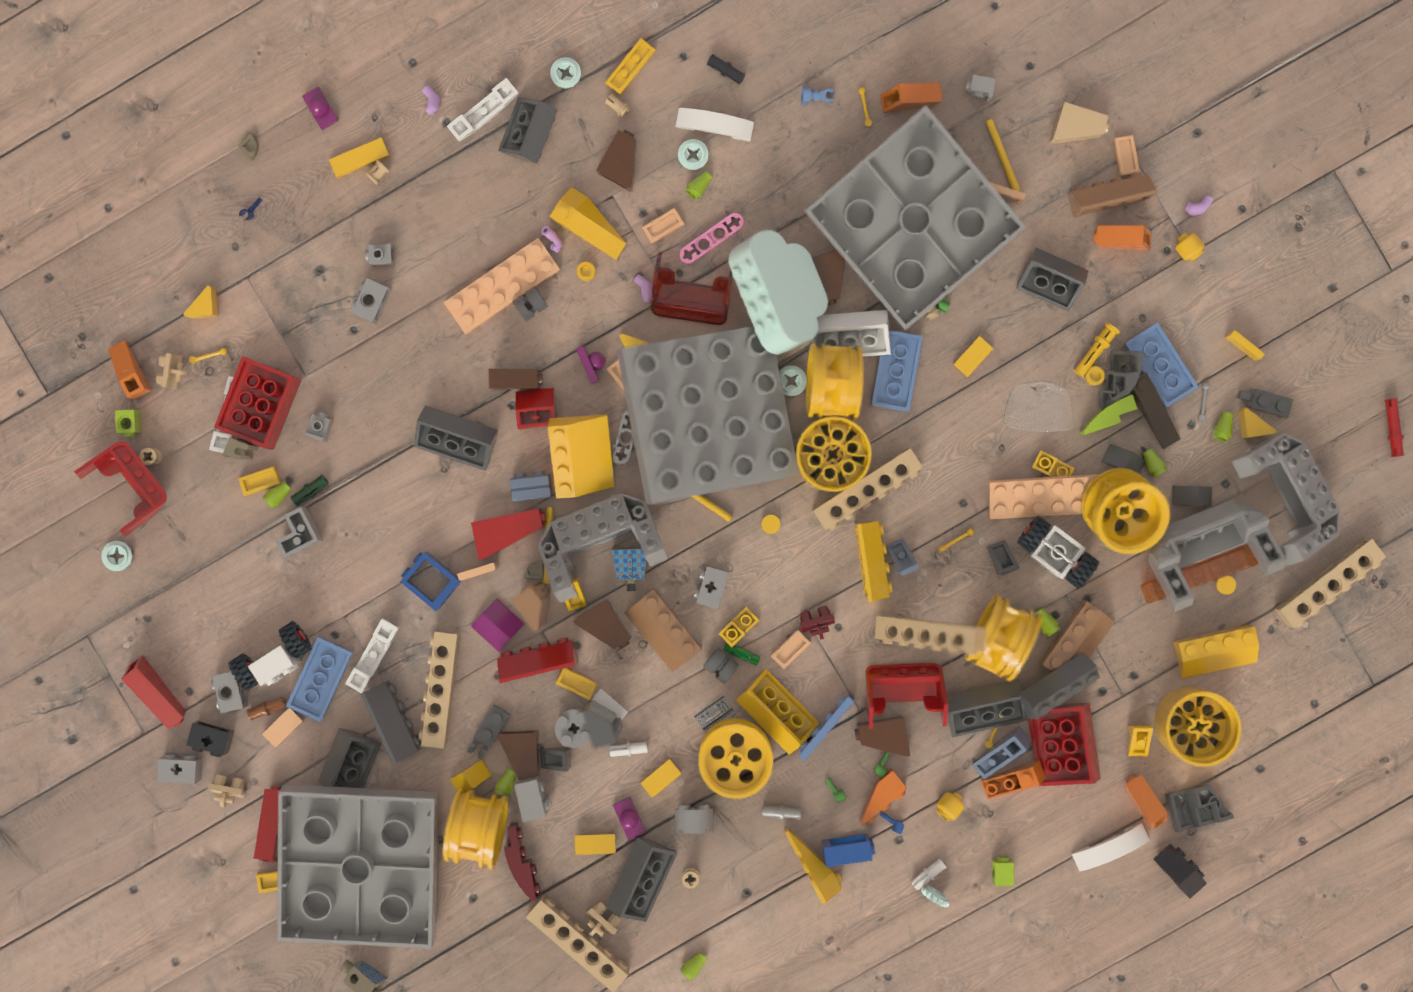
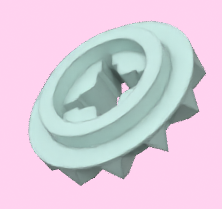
(564, 64)
(693, 145)
(800, 381)
(110, 561)
(935, 896)

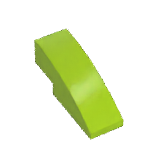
(1109, 415)

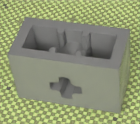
(713, 598)
(168, 771)

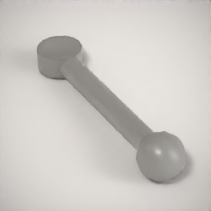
(1201, 418)

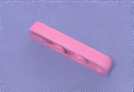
(713, 241)

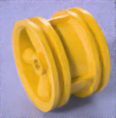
(476, 828)

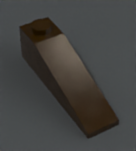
(1154, 411)

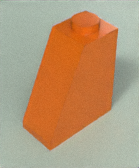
(911, 96)
(1123, 237)
(1146, 801)

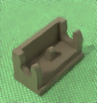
(237, 448)

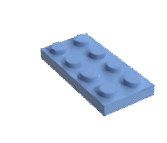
(1162, 364)
(897, 372)
(319, 679)
(820, 732)

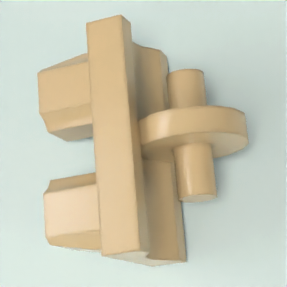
(172, 371)
(218, 786)
(596, 914)

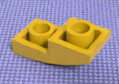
(1051, 465)
(738, 626)
(594, 844)

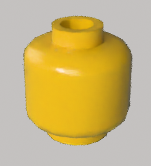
(1189, 246)
(950, 806)

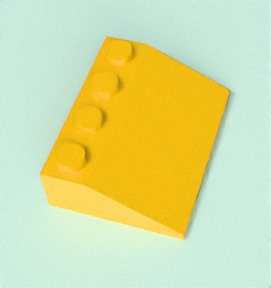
(580, 455)

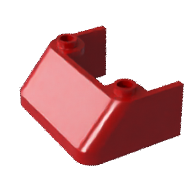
(123, 459)
(905, 684)

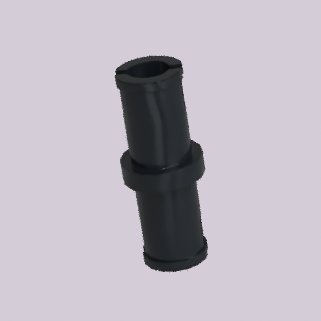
(726, 69)

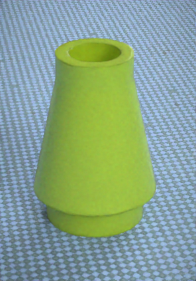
(697, 186)
(1223, 429)
(1154, 464)
(276, 495)
(1049, 624)
(506, 783)
(693, 966)

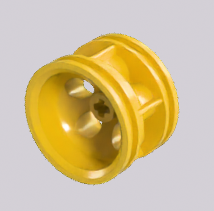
(834, 381)
(1112, 491)
(1008, 637)
(753, 738)

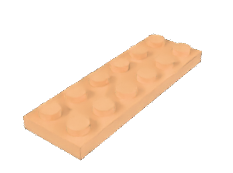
(501, 286)
(1037, 496)

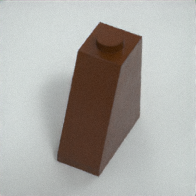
(620, 160)
(830, 270)
(515, 379)
(604, 625)
(886, 735)
(522, 752)

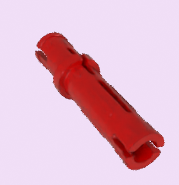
(1394, 427)

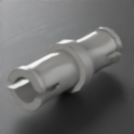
(781, 811)

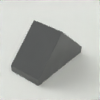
(1123, 458)
(1192, 496)
(1002, 558)
(555, 759)

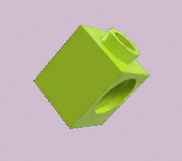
(122, 416)
(1003, 871)

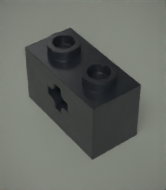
(220, 736)

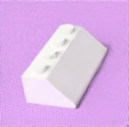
(862, 329)

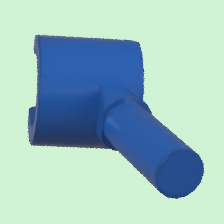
(897, 825)

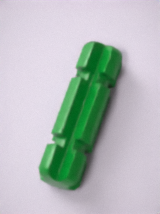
(742, 654)

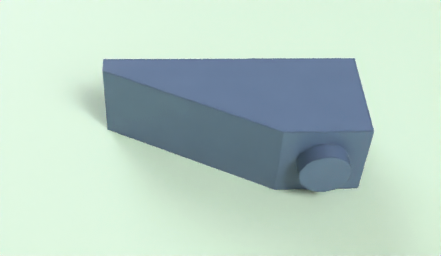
(1002, 752)

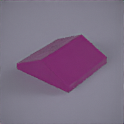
(497, 625)

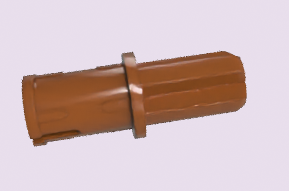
(266, 708)

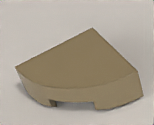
(249, 146)
(535, 570)

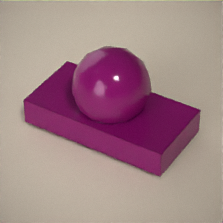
(320, 108)
(591, 363)
(629, 818)

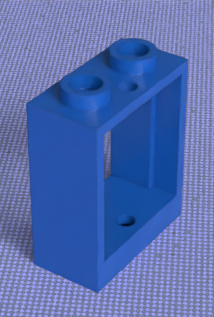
(446, 592)
(848, 850)

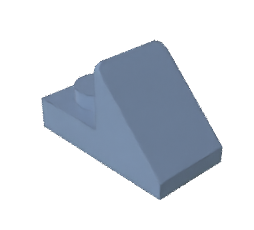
(902, 557)

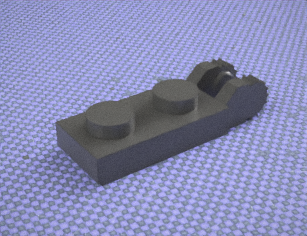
(489, 729)

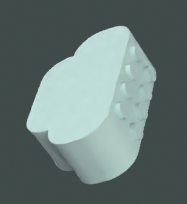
(778, 290)

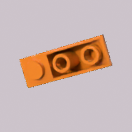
(128, 371)
(1014, 780)
(882, 794)

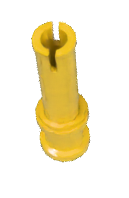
(1100, 340)

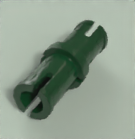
(309, 490)

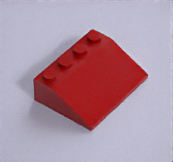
(257, 403)
(1066, 745)

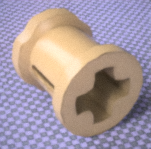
(377, 172)
(144, 457)
(686, 881)

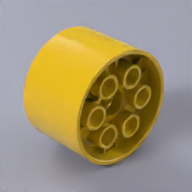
(863, 450)
(1226, 731)

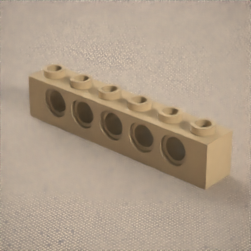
(906, 459)
(1373, 558)
(973, 636)
(439, 738)
(610, 979)

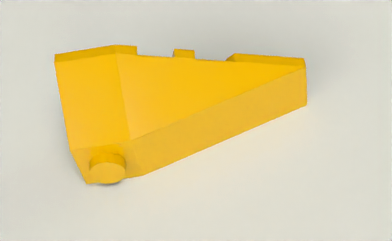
(584, 219)
(822, 878)

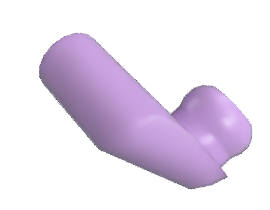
(433, 100)
(1199, 208)
(553, 237)
(646, 288)

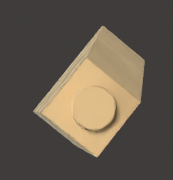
(1078, 124)

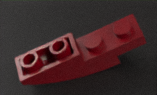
(522, 870)

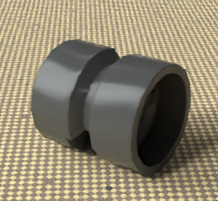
(536, 301)
(721, 665)

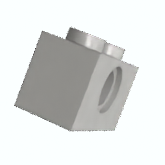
(373, 311)
(224, 702)

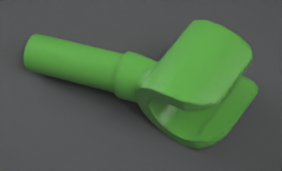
(943, 305)
(879, 769)
(839, 796)

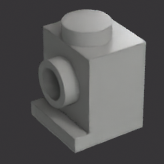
(980, 87)
(387, 255)
(320, 434)

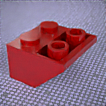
(535, 408)

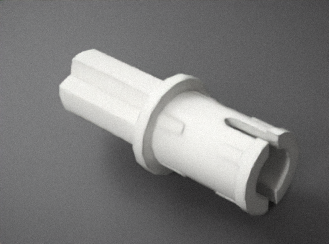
(628, 749)
(928, 874)

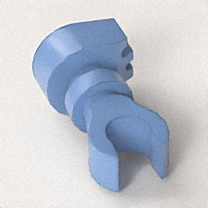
(807, 95)

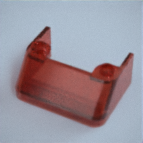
(690, 300)

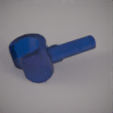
(250, 210)

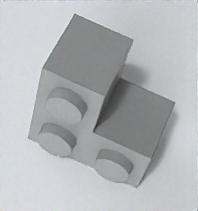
(303, 533)
(532, 798)

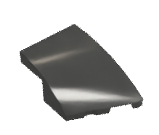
(1123, 375)
(1196, 808)

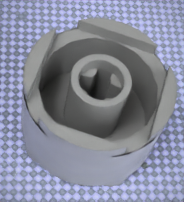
(568, 736)
(693, 819)

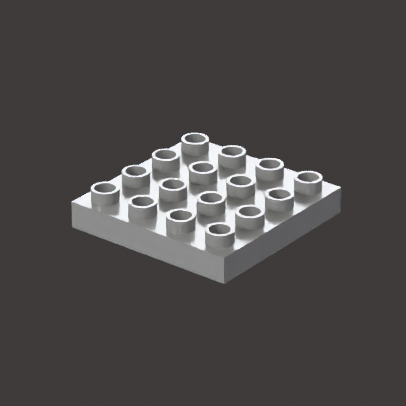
(914, 218)
(706, 414)
(357, 866)

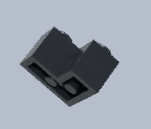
(1183, 873)

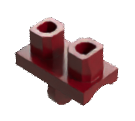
(825, 618)

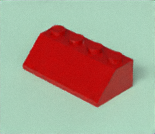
(537, 660)

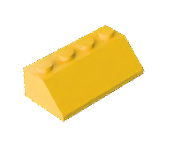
(872, 562)
(1217, 650)
(777, 711)

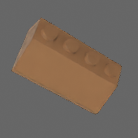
(1112, 194)
(533, 605)
(663, 630)
(1079, 635)

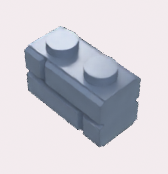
(530, 487)

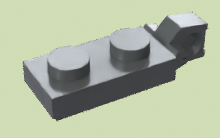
(1266, 402)

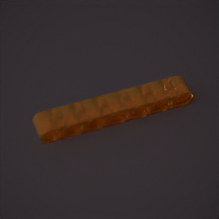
(1205, 572)

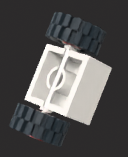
(1058, 552)
(275, 663)

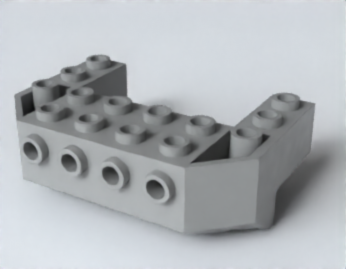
(1301, 490)
(593, 527)
(1207, 536)

